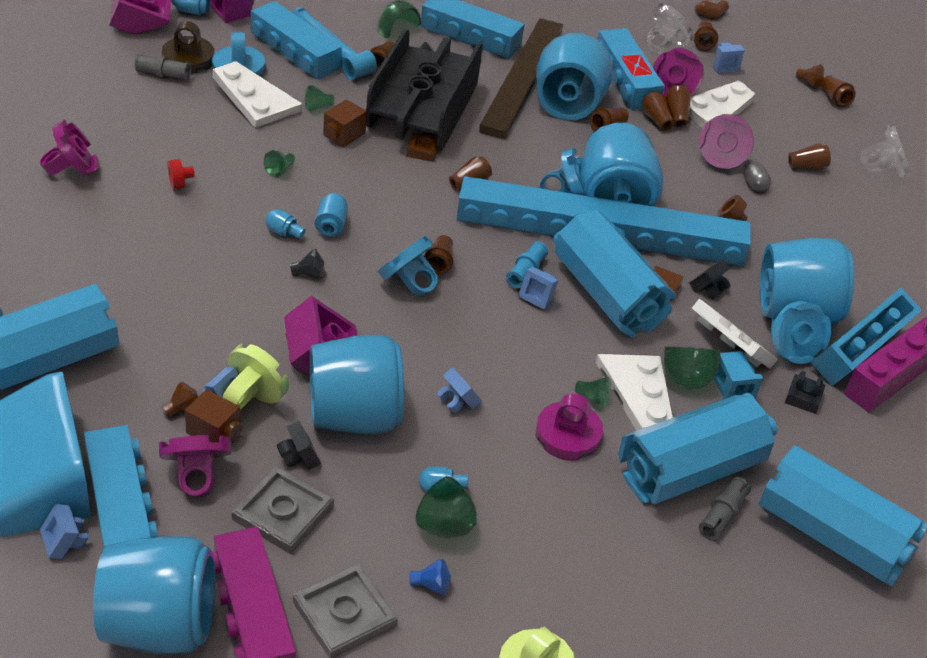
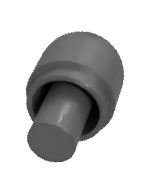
(757, 176)

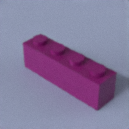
(889, 368)
(251, 596)

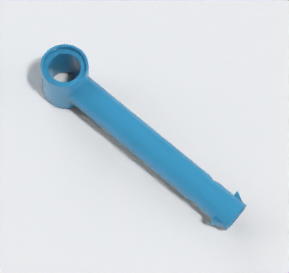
(353, 64)

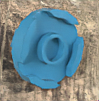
(238, 52)
(568, 174)
(409, 263)
(800, 332)

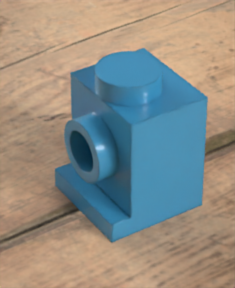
(736, 375)

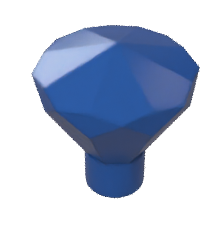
(434, 577)

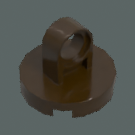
(189, 48)

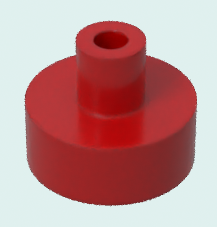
(178, 173)

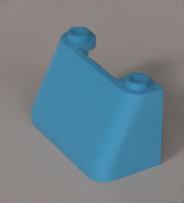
(39, 456)

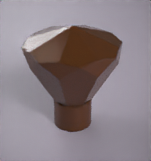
(812, 76)
(180, 400)

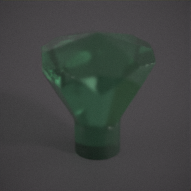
(316, 98)
(277, 162)
(596, 390)

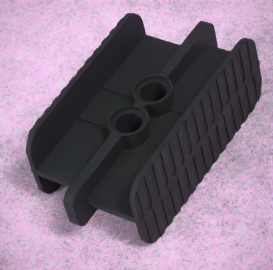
(423, 88)

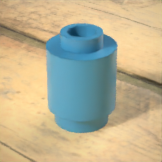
(192, 6)
(331, 215)

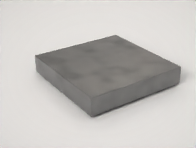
(283, 509)
(344, 611)

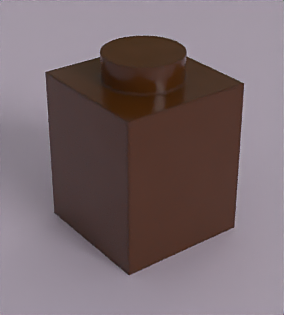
(344, 123)
(213, 417)

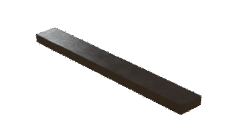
(518, 81)

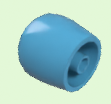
(573, 76)
(621, 166)
(810, 272)
(357, 384)
(155, 594)

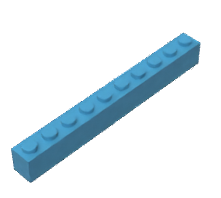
(642, 225)

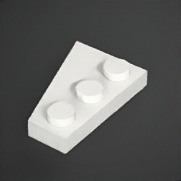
(254, 95)
(722, 100)
(732, 335)
(640, 386)

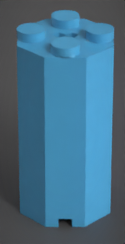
(614, 272)
(54, 334)
(697, 448)
(843, 515)

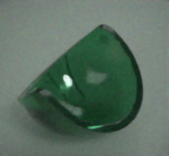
(397, 10)
(691, 366)
(446, 510)

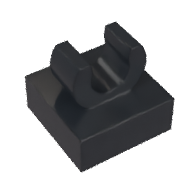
(712, 280)
(805, 392)
(298, 447)

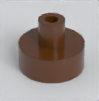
(733, 209)

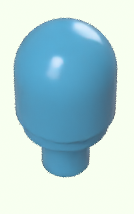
(284, 224)
(432, 474)

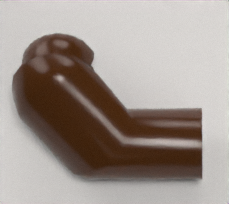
(711, 10)

